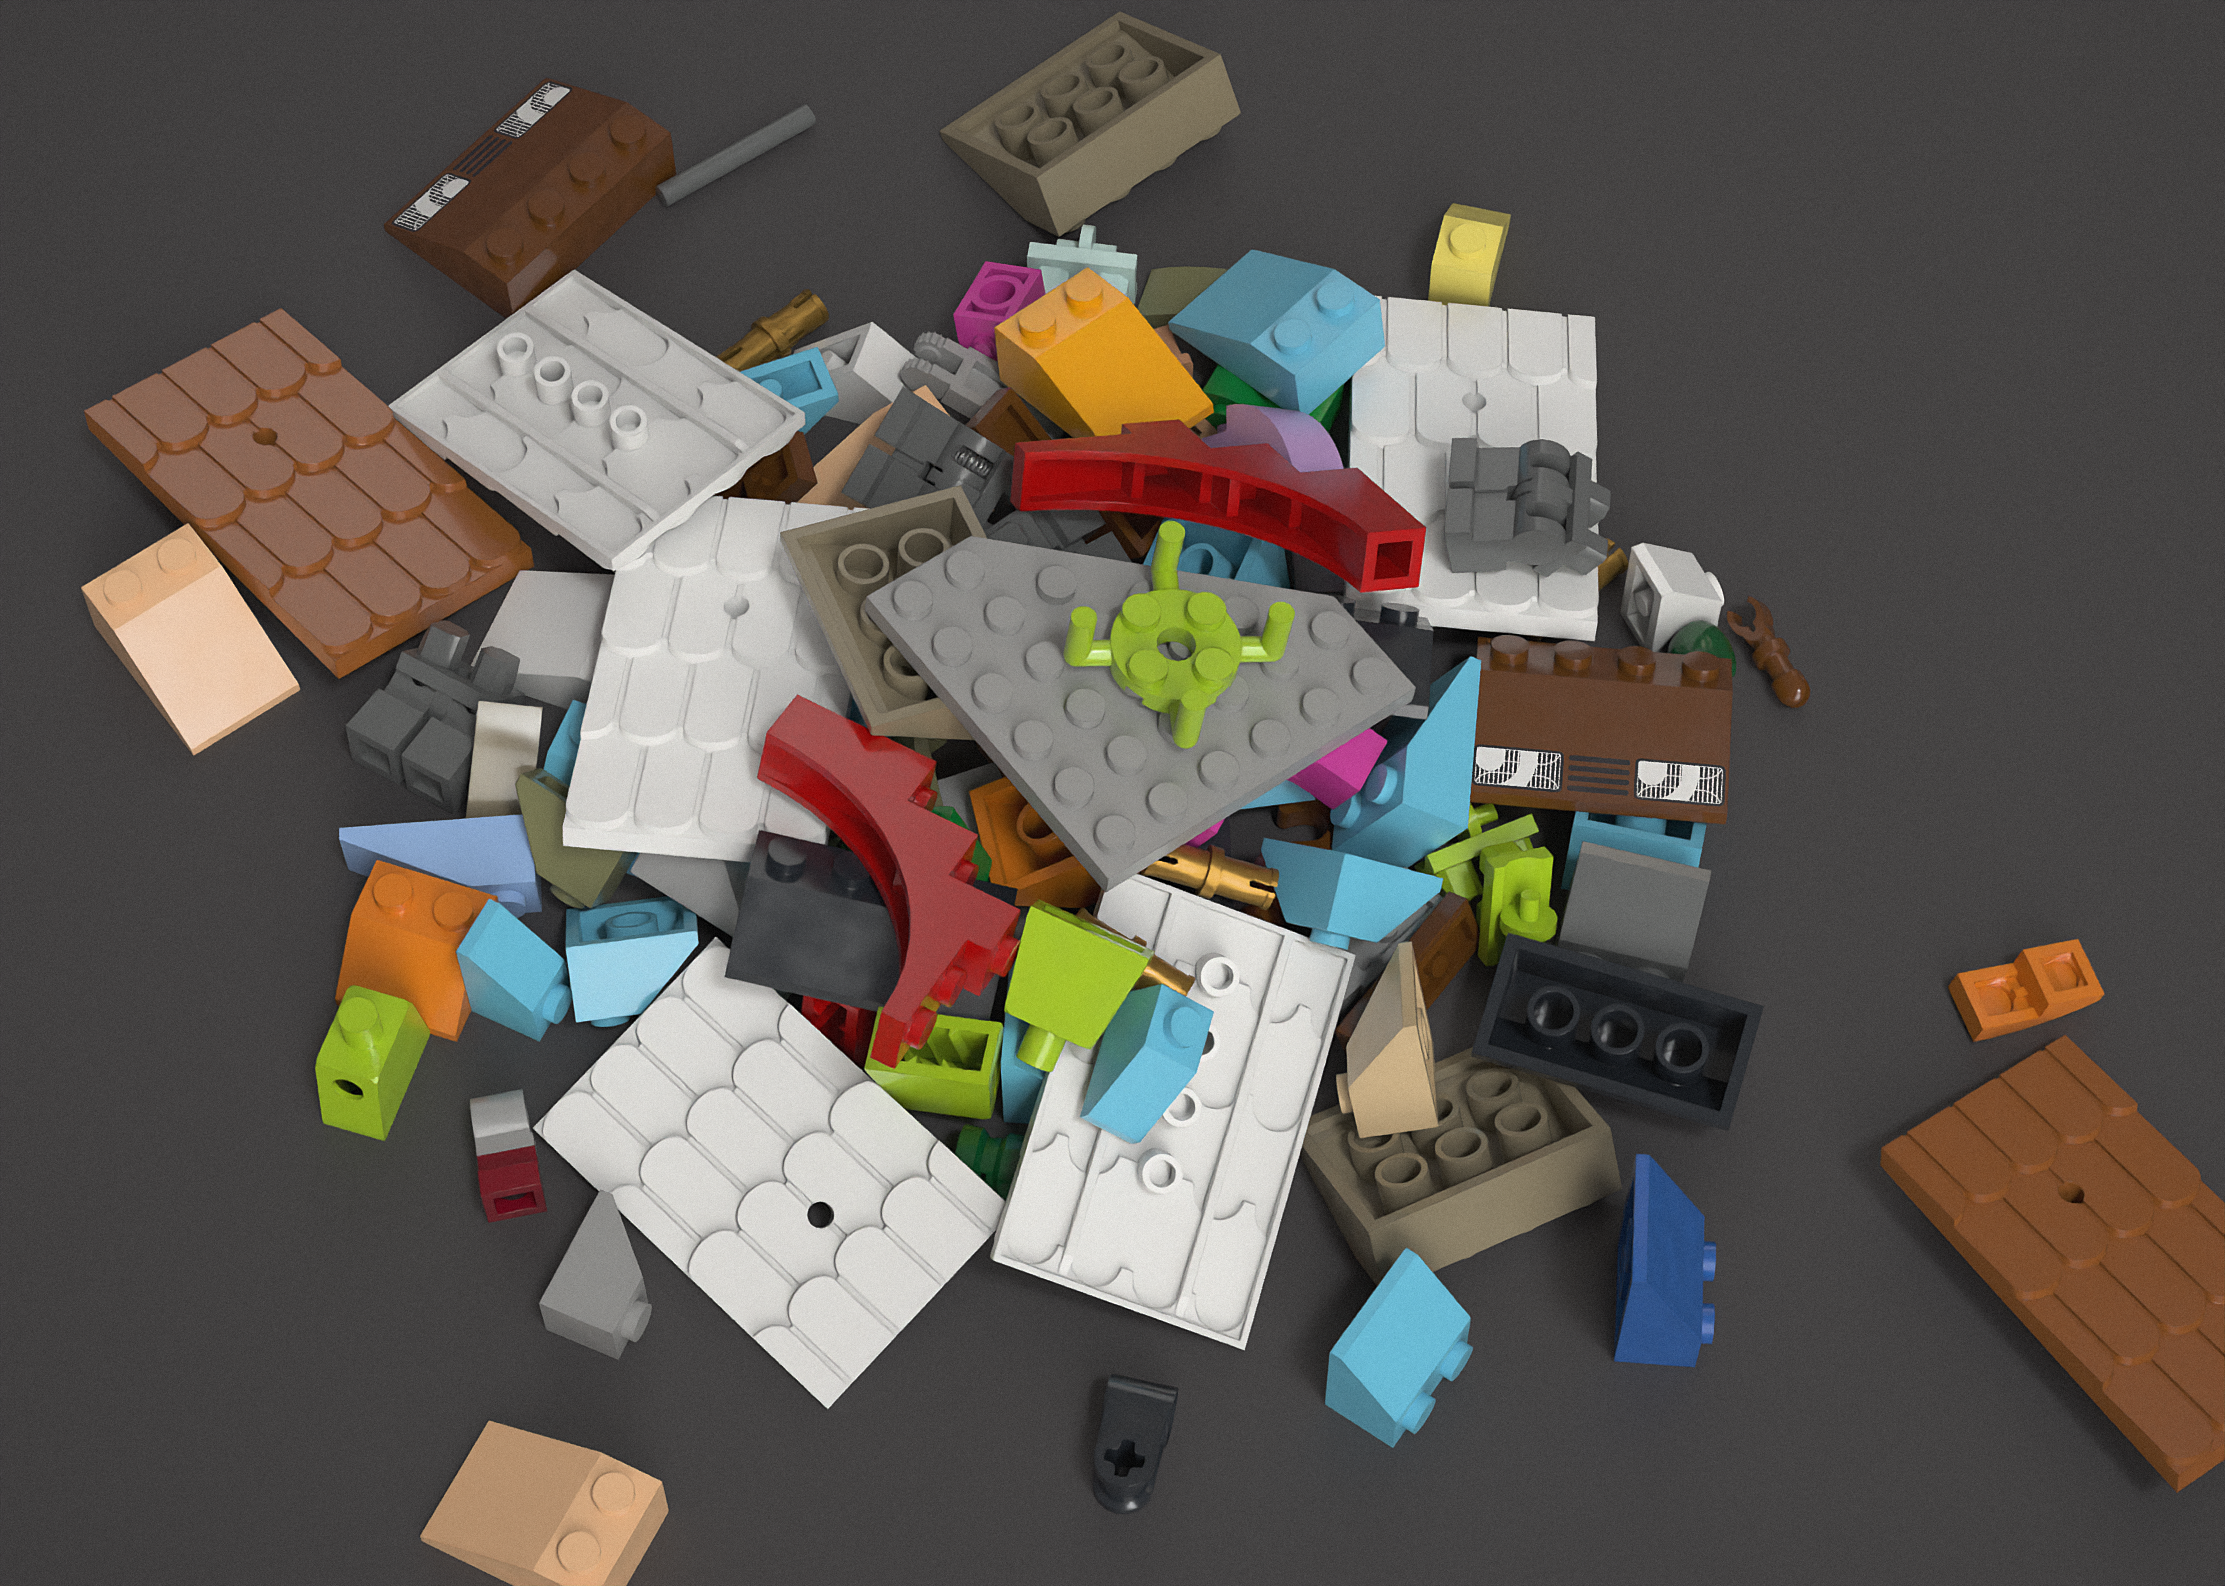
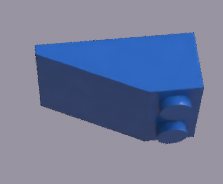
(1661, 1273)

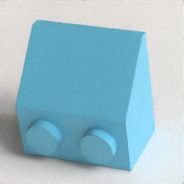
(1398, 1352)

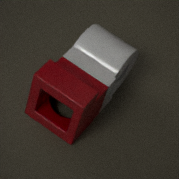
(506, 1156)

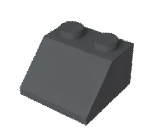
(1633, 910)

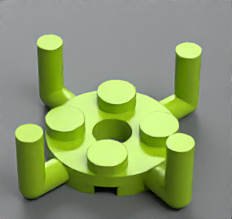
(1178, 616)

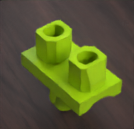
(1456, 861)
(1514, 897)

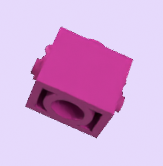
(991, 299)

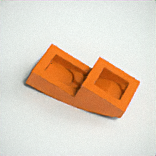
(2030, 991)

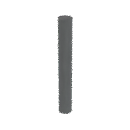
(735, 155)

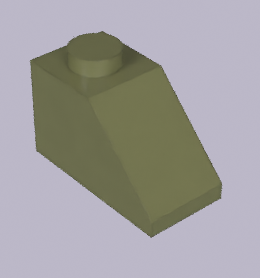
(577, 873)

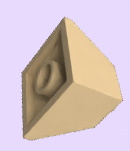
(1392, 1056)

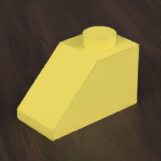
(1467, 255)

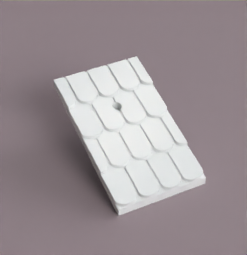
(1490, 380)
(596, 419)
(689, 676)
(721, 1134)
(1198, 1203)

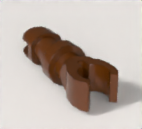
(1772, 655)

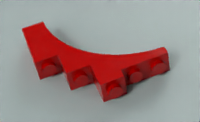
(1249, 489)
(882, 809)

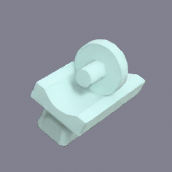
(1071, 257)

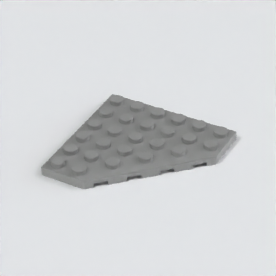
(1091, 758)

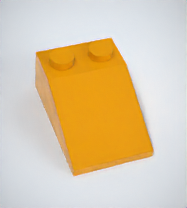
(1094, 362)

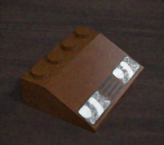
(536, 193)
(1603, 730)

